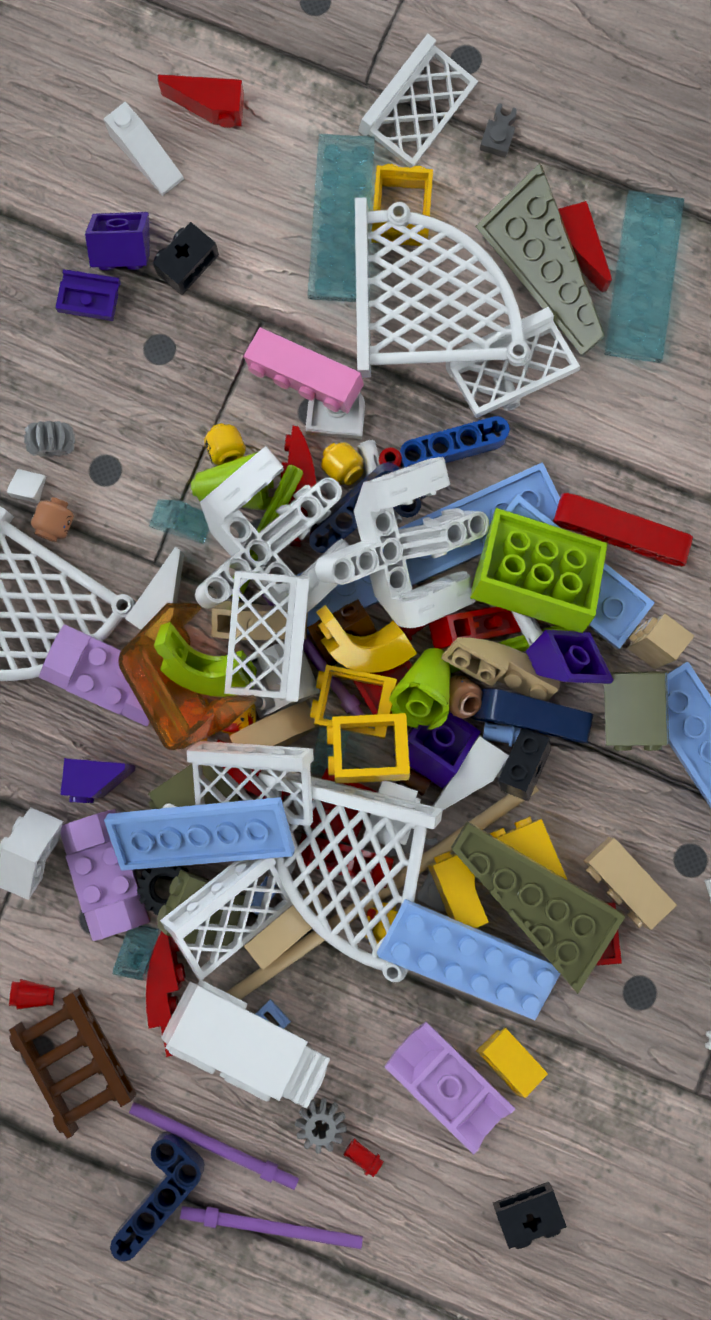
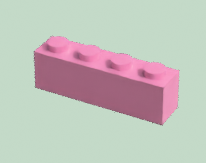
(303, 370)

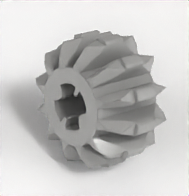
(49, 439)
(315, 1136)

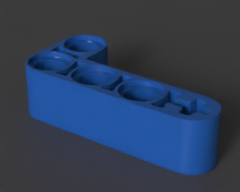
(451, 439)

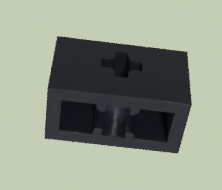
(174, 264)
(525, 764)
(545, 1210)

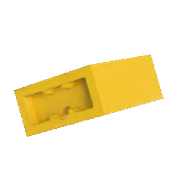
(404, 177)
(324, 682)
(397, 773)

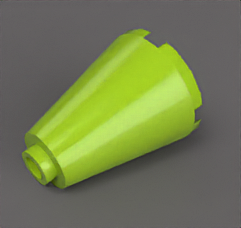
(211, 478)
(424, 691)

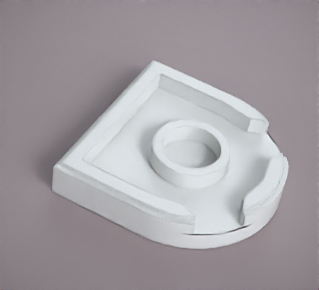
(338, 424)

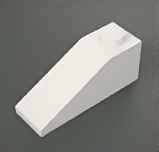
(142, 148)
(161, 590)
(477, 770)

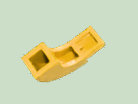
(365, 654)

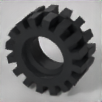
(147, 886)

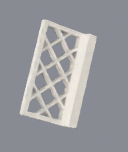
(395, 94)
(533, 328)
(293, 631)
(253, 757)
(220, 895)

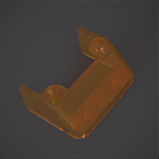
(174, 712)

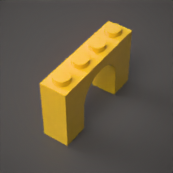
(457, 882)

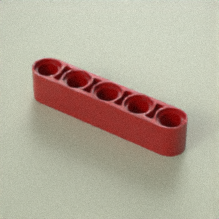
(623, 529)

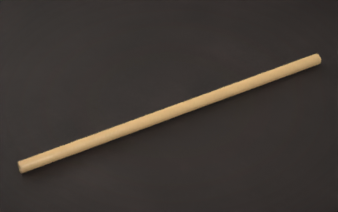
(312, 940)

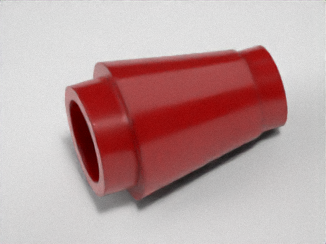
(30, 995)

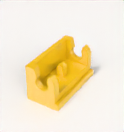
(512, 1062)

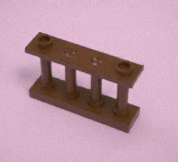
(103, 1062)

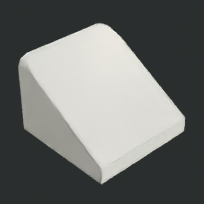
(26, 486)

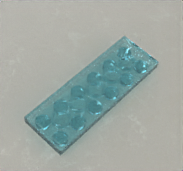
(341, 176)
(644, 276)

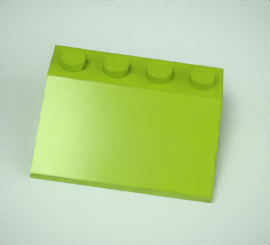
(540, 571)

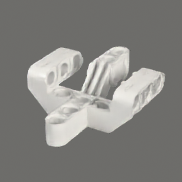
(223, 511)
(389, 568)

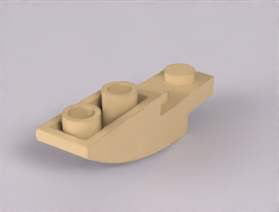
(501, 663)

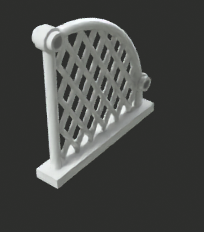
(369, 355)
(66, 569)
(414, 814)

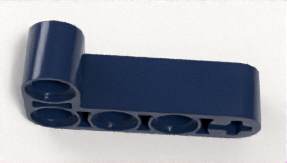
(347, 505)
(534, 715)
(155, 1202)

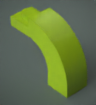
(194, 669)

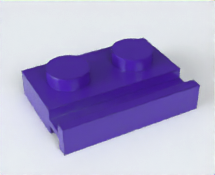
(88, 295)

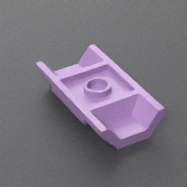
(91, 672)
(103, 890)
(448, 1086)

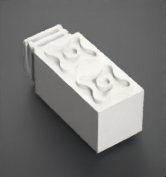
(250, 1052)

